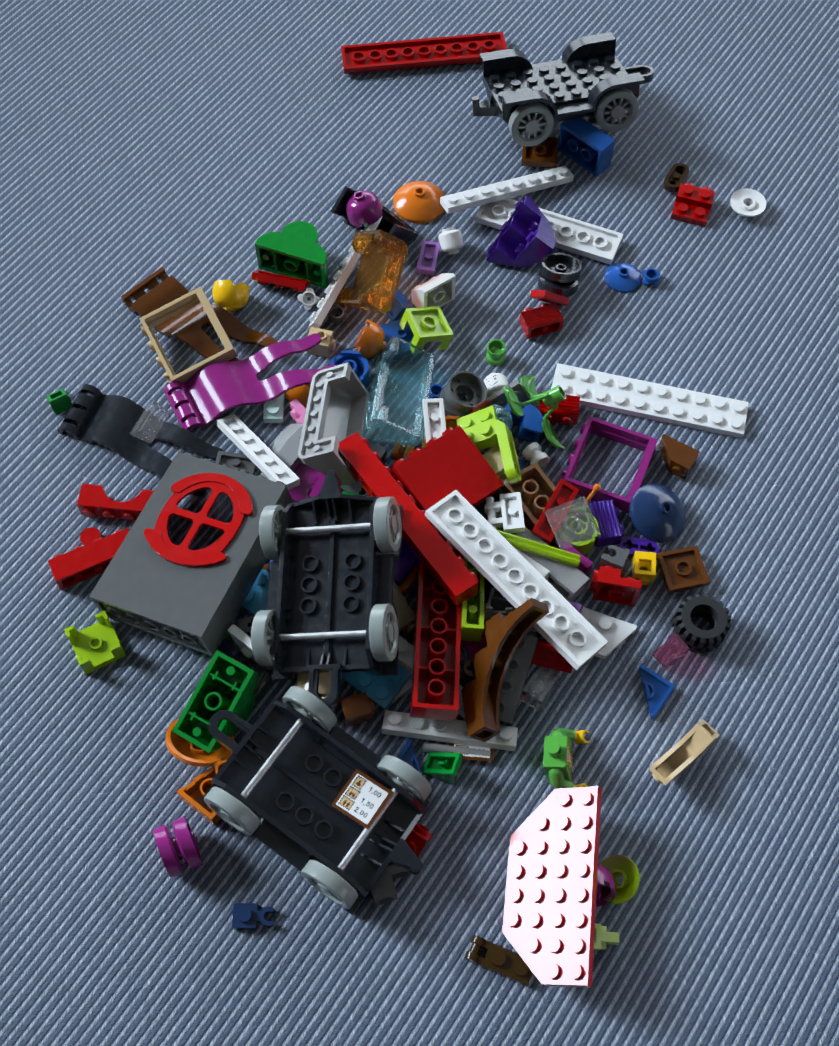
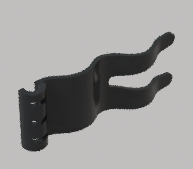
(111, 420)

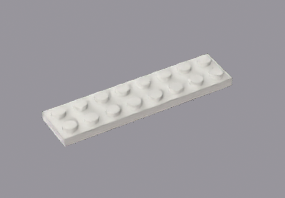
(570, 233)

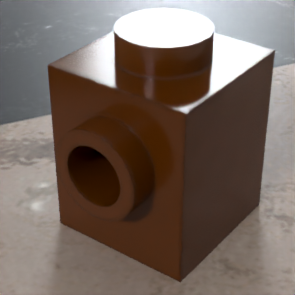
(357, 709)

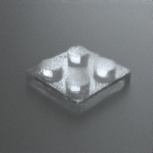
(572, 523)

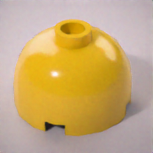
(230, 296)

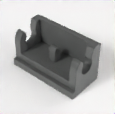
(616, 561)

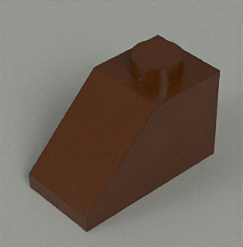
(677, 456)

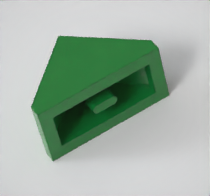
(443, 766)

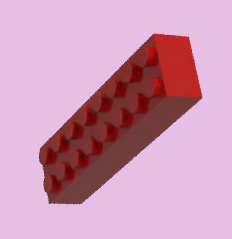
(435, 650)

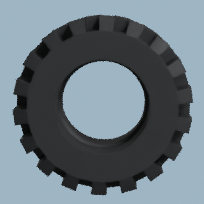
(711, 611)

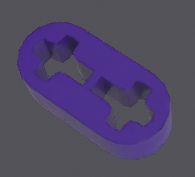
(638, 544)

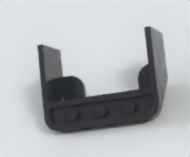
(389, 223)

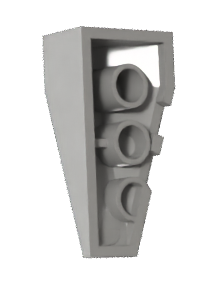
(287, 447)

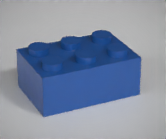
(586, 145)

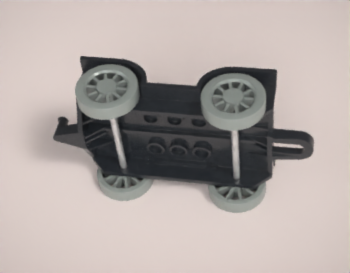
(577, 86)
(330, 587)
(283, 789)

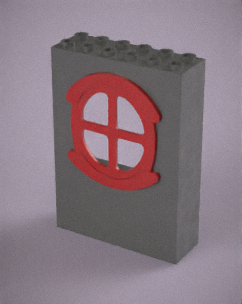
(186, 591)

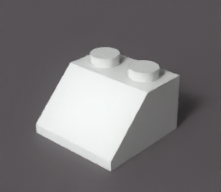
(435, 292)

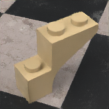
(683, 754)

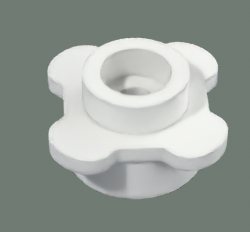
(303, 298)

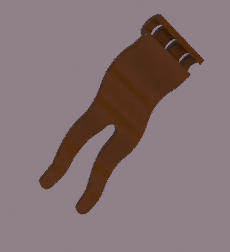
(188, 324)

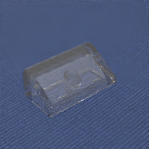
(150, 422)

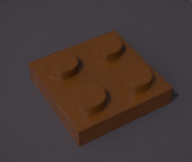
(542, 154)
(682, 569)

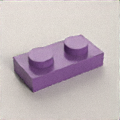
(428, 258)

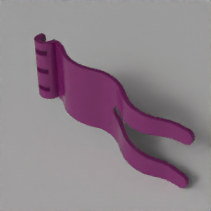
(236, 383)

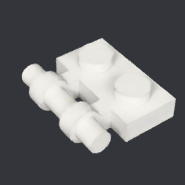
(512, 512)

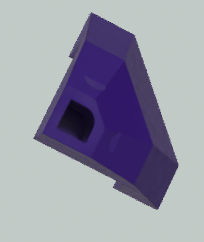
(523, 237)

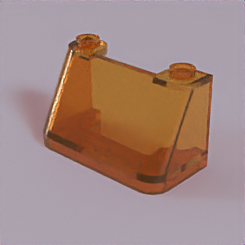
(377, 273)

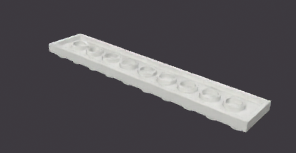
(653, 400)
(515, 577)

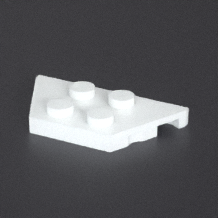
(612, 629)

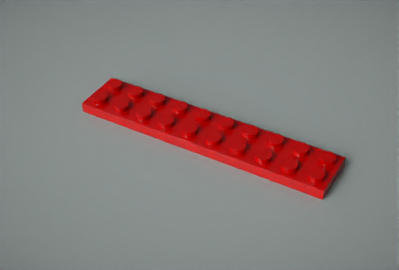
(419, 52)

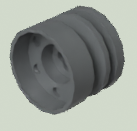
(463, 393)

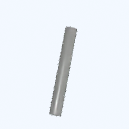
(430, 747)

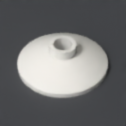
(748, 202)

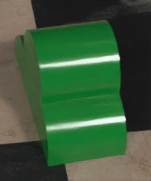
(294, 253)
(222, 687)

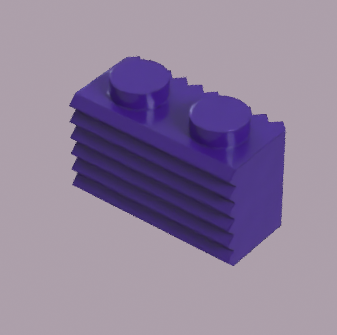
(607, 518)

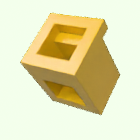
(644, 566)

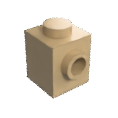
(327, 344)

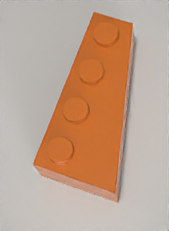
(198, 788)

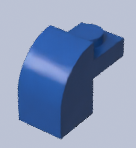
(529, 424)

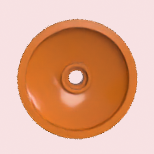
(418, 202)
(190, 753)

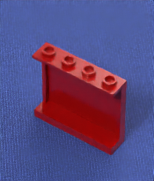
(447, 466)

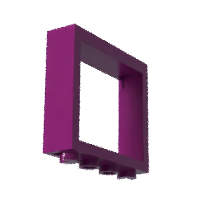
(617, 434)

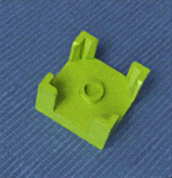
(427, 325)
(96, 644)

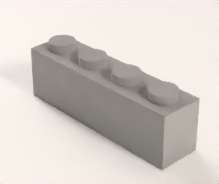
(563, 577)

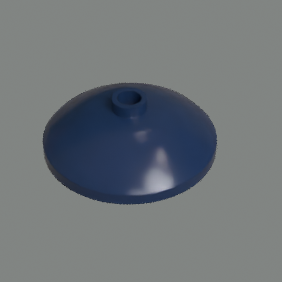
(651, 518)

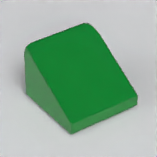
(59, 401)

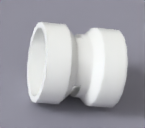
(535, 455)

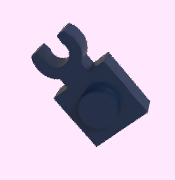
(247, 916)

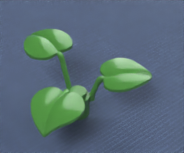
(550, 398)

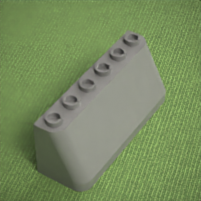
(333, 412)

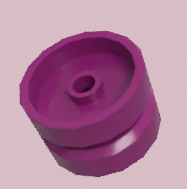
(180, 846)

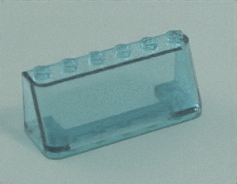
(397, 393)

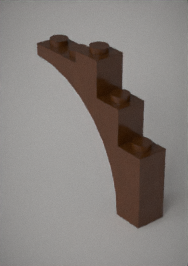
(483, 695)

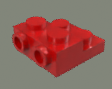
(693, 204)
(612, 588)

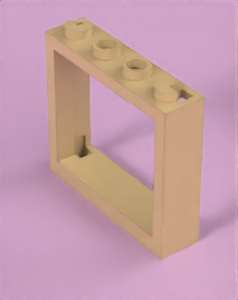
(172, 309)

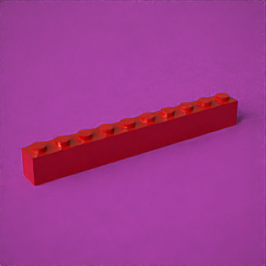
(416, 530)

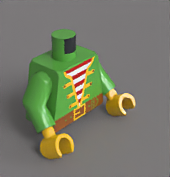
(559, 756)

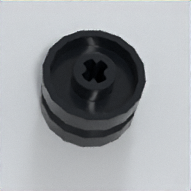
(560, 274)

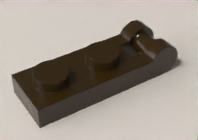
(499, 960)

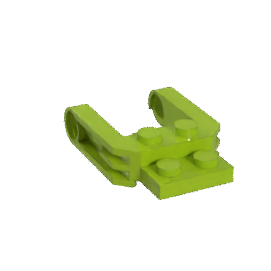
(487, 431)

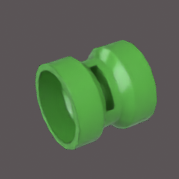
(495, 352)

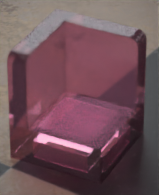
(671, 651)

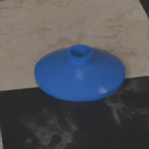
(622, 277)

